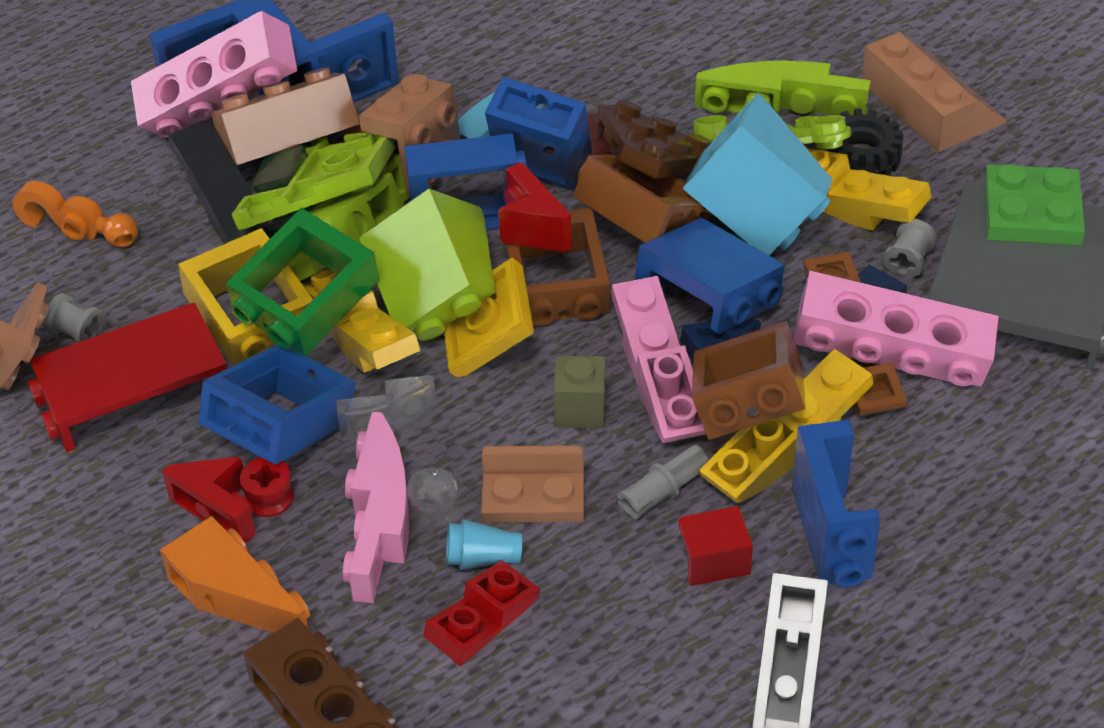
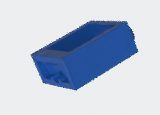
(557, 127)
(463, 158)
(237, 408)

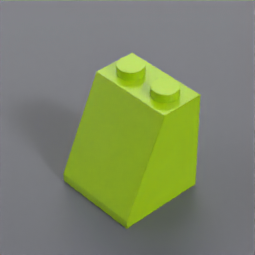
(432, 262)

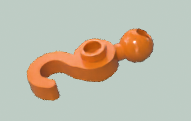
(76, 216)

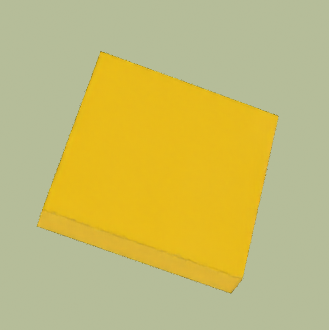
(494, 327)

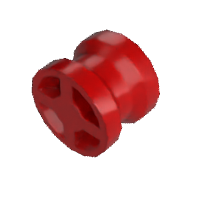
(277, 494)

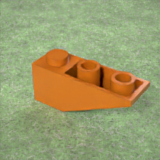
(225, 580)

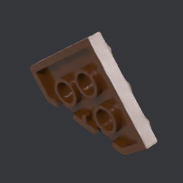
(649, 143)

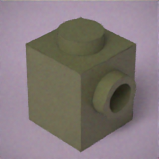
(579, 391)

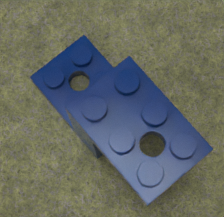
(367, 40)

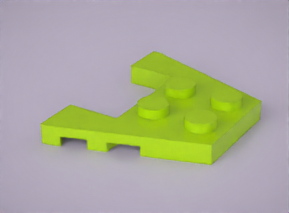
(322, 176)

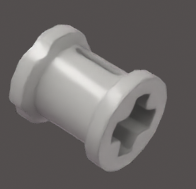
(909, 250)
(74, 319)

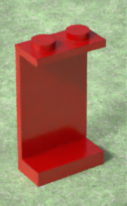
(122, 368)

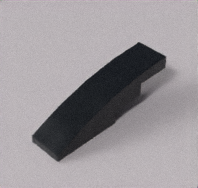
(213, 178)

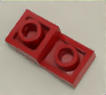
(486, 609)

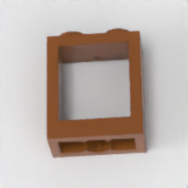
(636, 200)
(579, 297)
(726, 389)

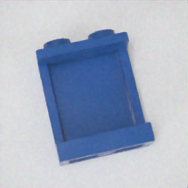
(715, 269)
(838, 539)

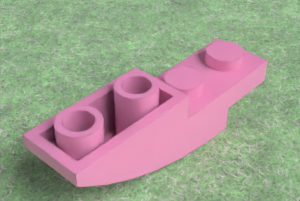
(657, 359)
(379, 508)

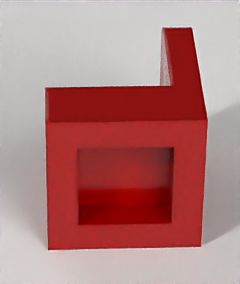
(716, 545)

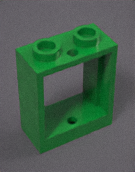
(326, 245)

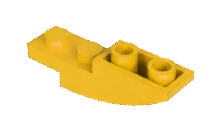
(869, 197)
(366, 332)
(767, 450)

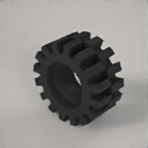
(876, 132)

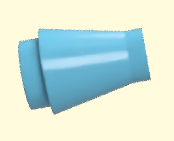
(480, 545)

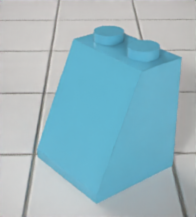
(760, 179)

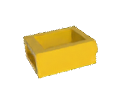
(206, 277)

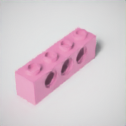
(227, 65)
(896, 329)

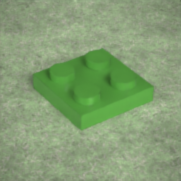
(1033, 204)

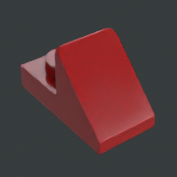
(532, 213)
(211, 490)

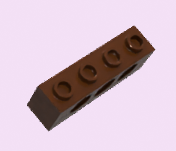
(297, 656)

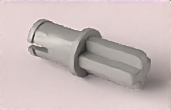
(662, 482)

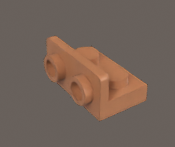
(533, 484)

